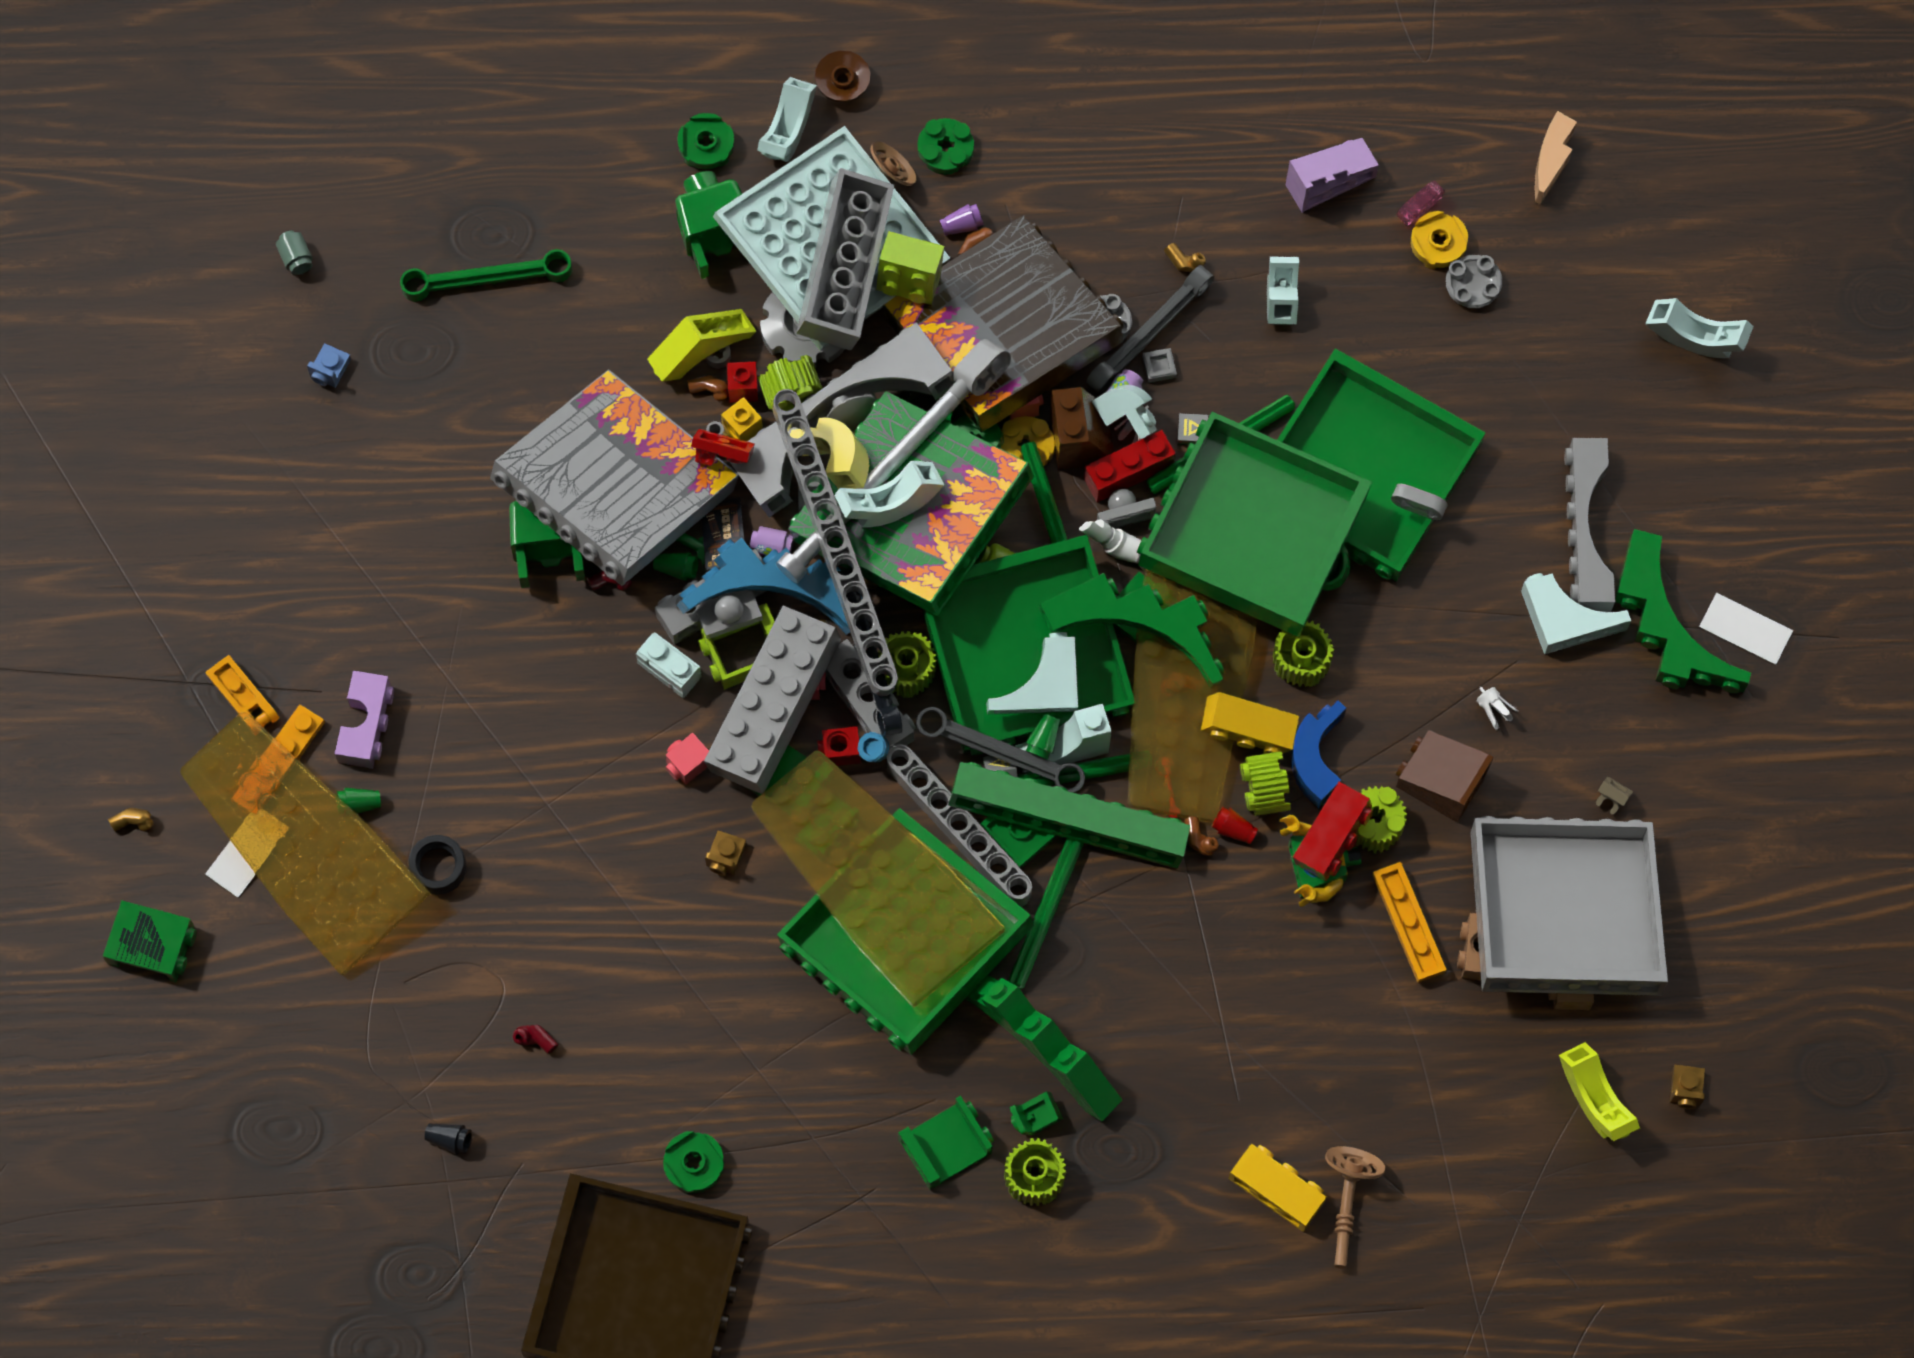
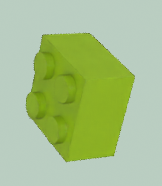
(909, 268)

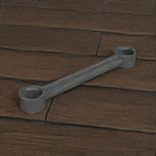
(1193, 287)
(999, 749)

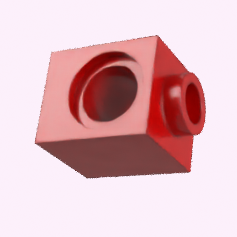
(742, 381)
(847, 736)

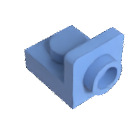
(328, 366)

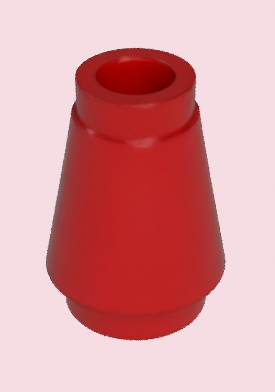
(1234, 826)

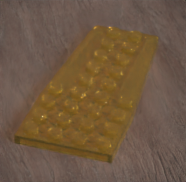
(1172, 761)
(303, 842)
(876, 878)

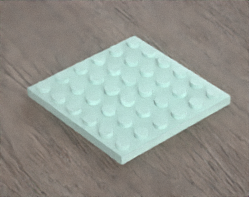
(783, 214)

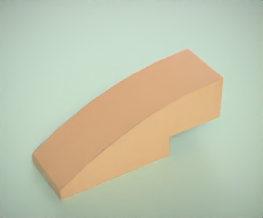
(1553, 154)

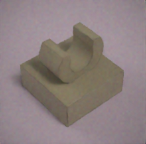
(1615, 792)

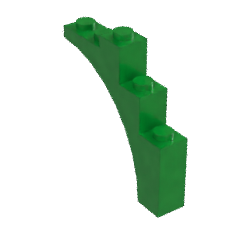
(1178, 624)
(1658, 627)
(1044, 1039)

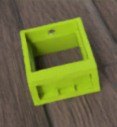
(717, 669)

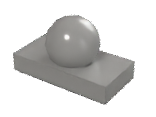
(1125, 509)
(729, 614)

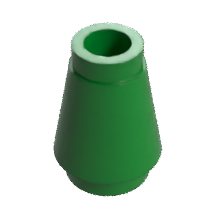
(678, 565)
(1044, 737)
(360, 799)

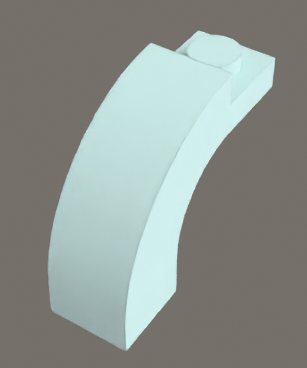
(789, 120)
(1695, 333)
(893, 500)

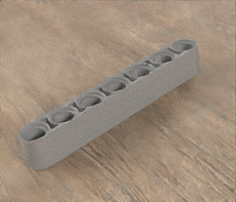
(945, 817)

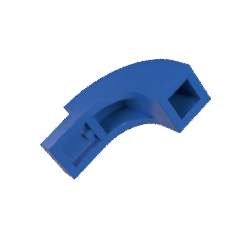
(1309, 770)

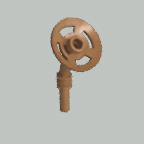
(892, 164)
(1356, 1162)

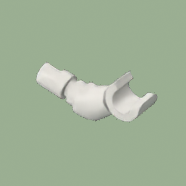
(1114, 541)

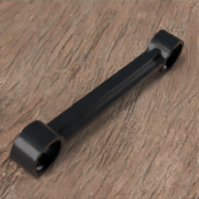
(887, 713)

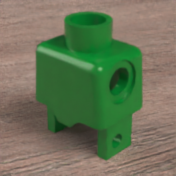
(696, 220)
(539, 543)

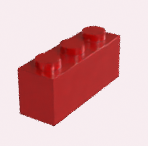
(1129, 465)
(1333, 832)

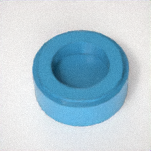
(873, 747)

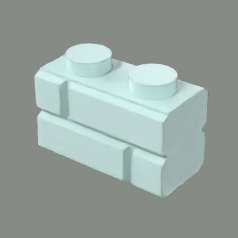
(668, 665)

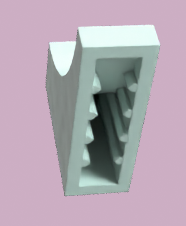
(1561, 620)
(1051, 687)
(1081, 737)

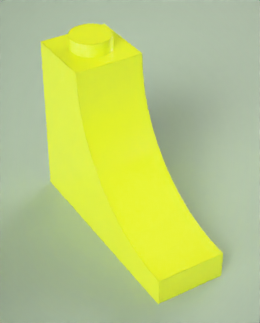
(697, 339)

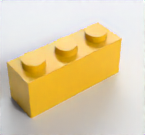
(1249, 723)
(1278, 1186)

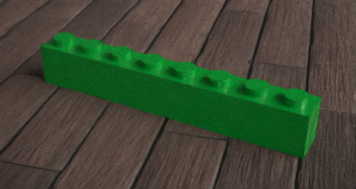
(1069, 814)

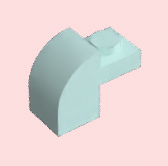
(1282, 290)
(1127, 401)

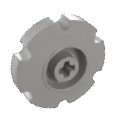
(780, 335)

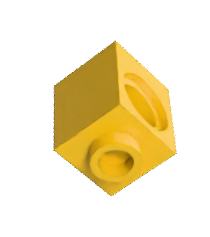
(741, 421)

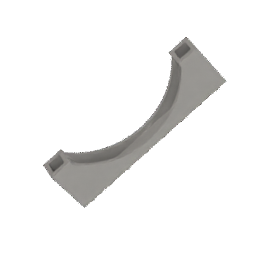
(902, 364)

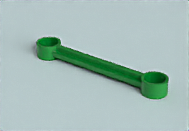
(485, 275)

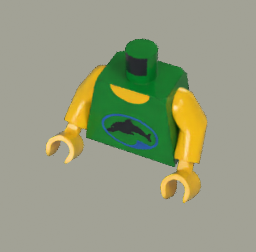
(1310, 886)

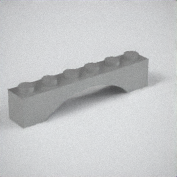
(1592, 577)

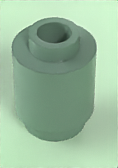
(294, 252)

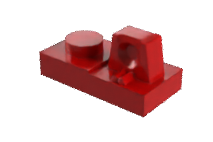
(710, 444)

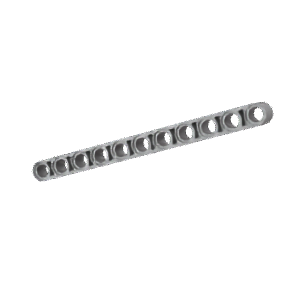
(834, 556)

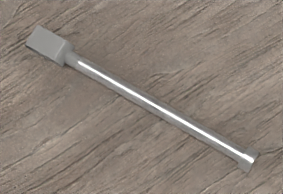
(972, 374)

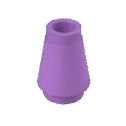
(963, 220)

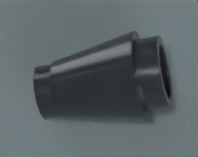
(449, 1137)

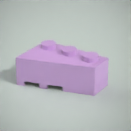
(1330, 173)

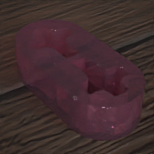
(1420, 203)

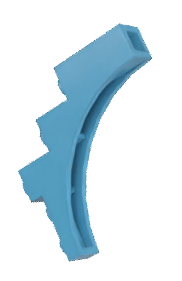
(744, 571)

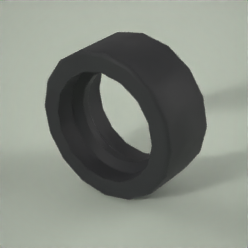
(435, 842)

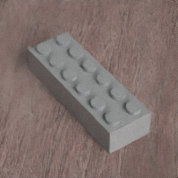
(845, 259)
(772, 699)

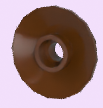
(842, 65)

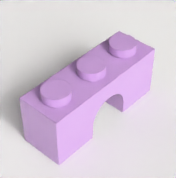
(361, 744)

